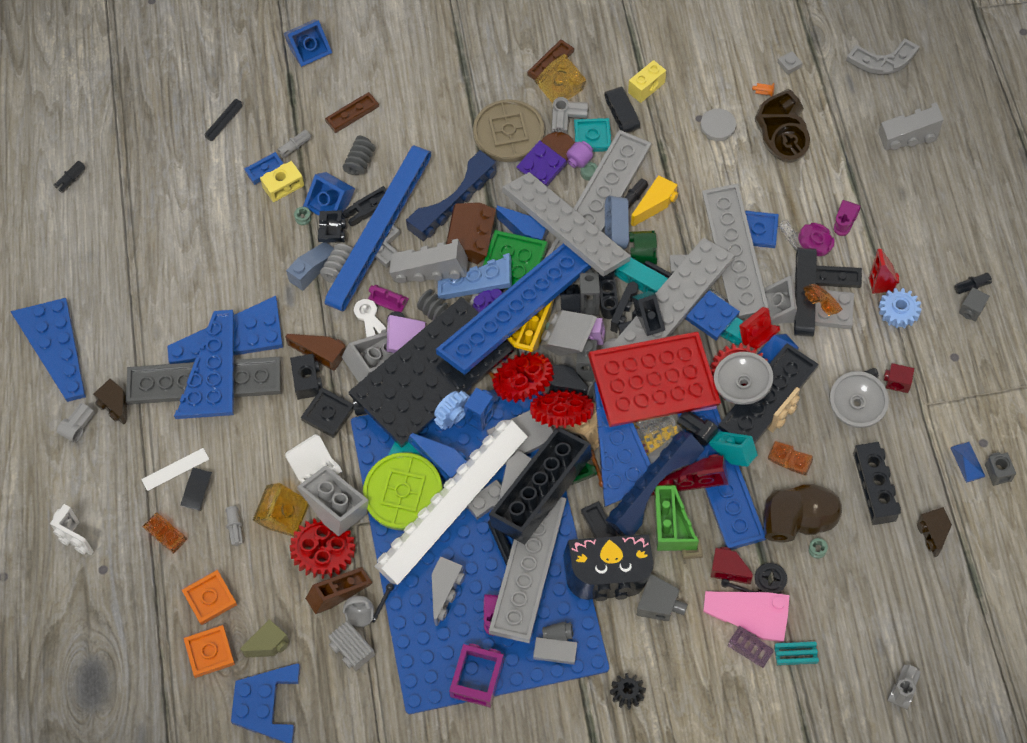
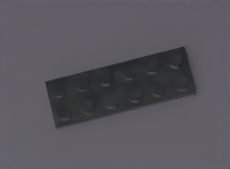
(790, 371)

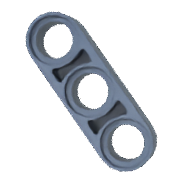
(617, 220)

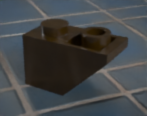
(113, 399)
(935, 528)

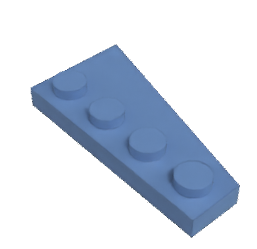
(487, 277)

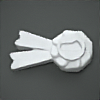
(366, 311)

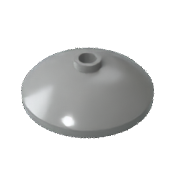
(740, 369)
(866, 391)

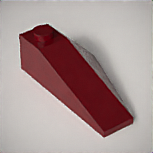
(701, 474)

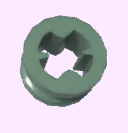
(302, 210)
(818, 541)

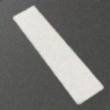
(175, 469)

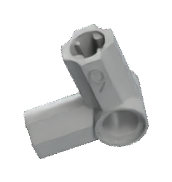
(569, 109)
(904, 689)

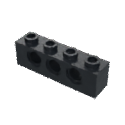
(879, 512)

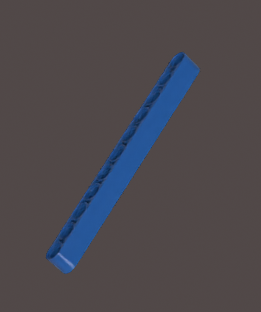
(377, 228)

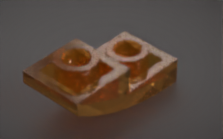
(817, 294)
(787, 457)
(164, 533)

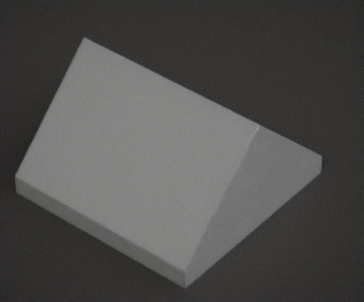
(781, 301)

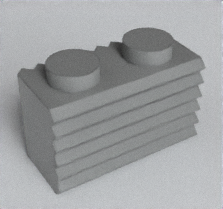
(351, 646)

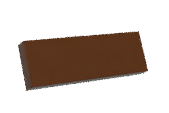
(555, 52)
(352, 112)

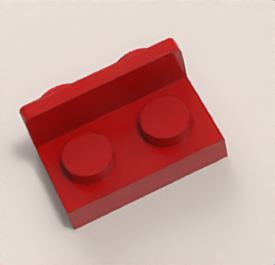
(758, 329)

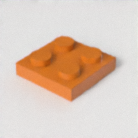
(209, 597)
(209, 651)

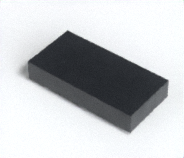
(596, 521)

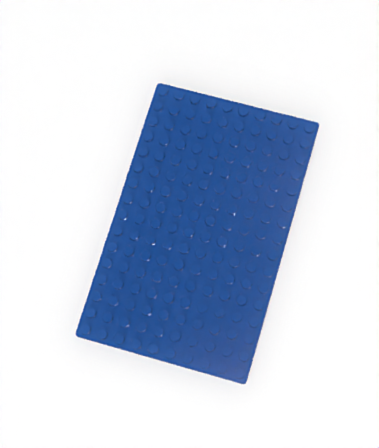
(430, 653)

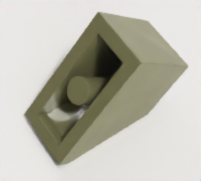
(266, 642)

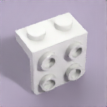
(310, 457)
(64, 523)

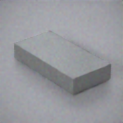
(555, 650)

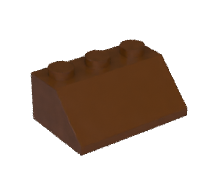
(472, 227)

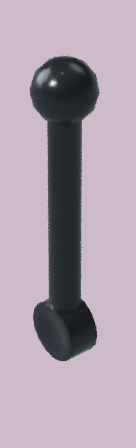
(725, 583)
(389, 587)

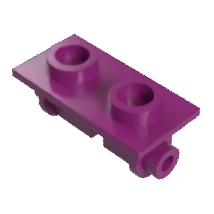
(387, 298)

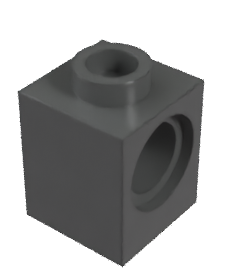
(974, 304)
(997, 475)

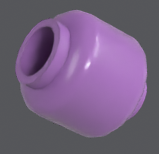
(579, 154)

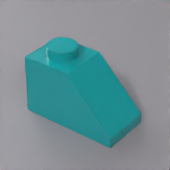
(735, 448)

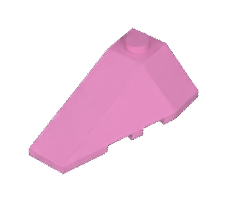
(757, 612)

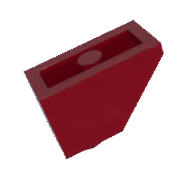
(730, 566)

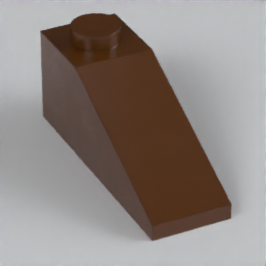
(324, 348)
(337, 589)

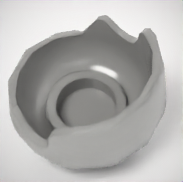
(358, 611)

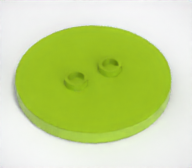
(400, 489)

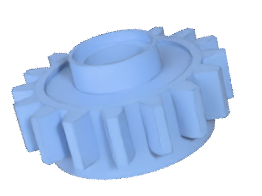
(902, 317)
(451, 409)

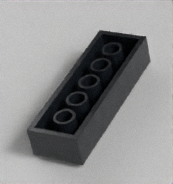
(540, 485)

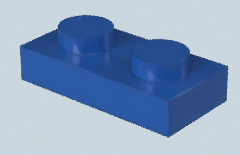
(263, 166)

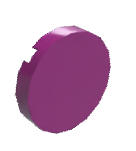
(816, 237)

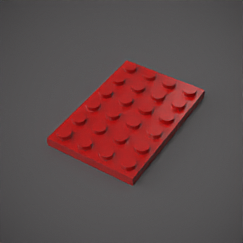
(653, 379)

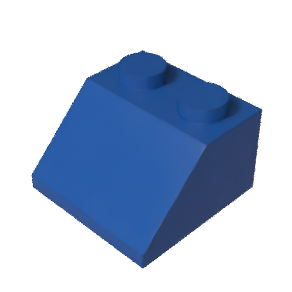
(308, 42)
(328, 194)

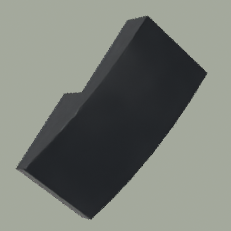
(196, 489)

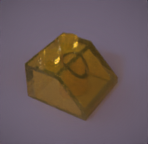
(560, 79)
(280, 509)

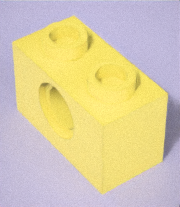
(647, 81)
(278, 189)

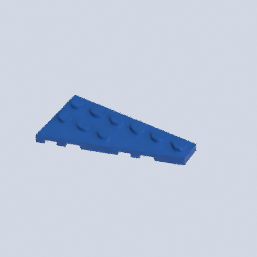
(254, 331)
(53, 339)
(212, 376)
(621, 456)

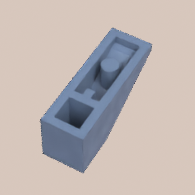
(308, 266)

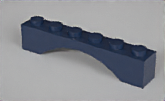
(428, 219)
(630, 511)

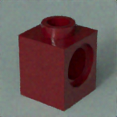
(899, 378)

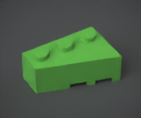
(671, 521)

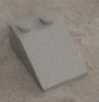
(567, 332)
(366, 355)
(333, 500)

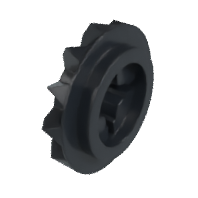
(778, 574)

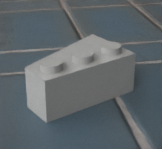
(913, 129)

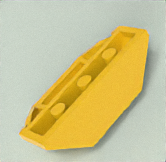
(529, 335)

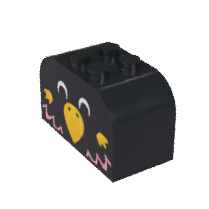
(608, 566)

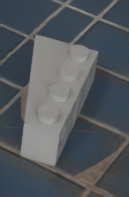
(430, 263)

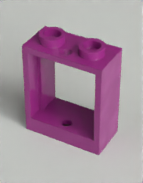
(469, 694)

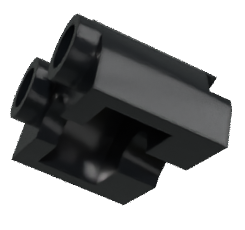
(331, 227)

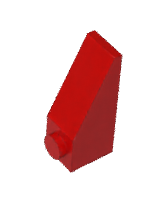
(882, 274)

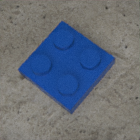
(712, 315)

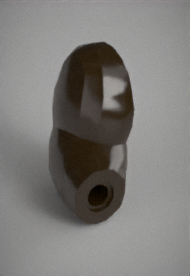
(781, 127)
(800, 509)

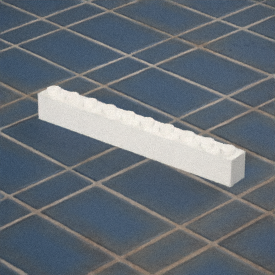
(450, 502)

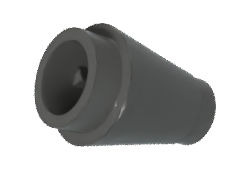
(558, 631)

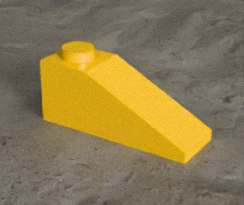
(655, 200)

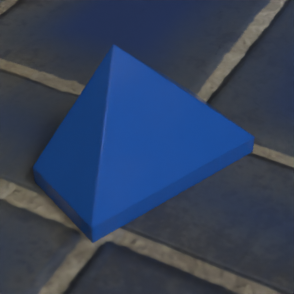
(775, 345)
(967, 462)

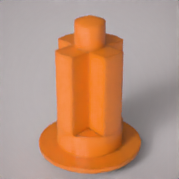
(764, 89)

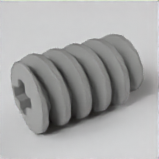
(335, 262)

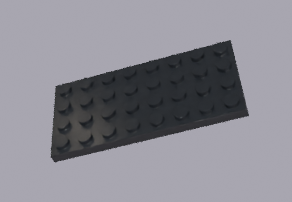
(415, 379)

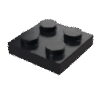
(327, 412)

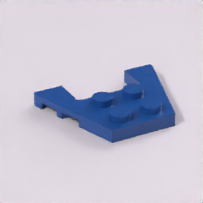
(255, 702)

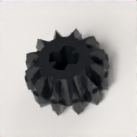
(635, 686)

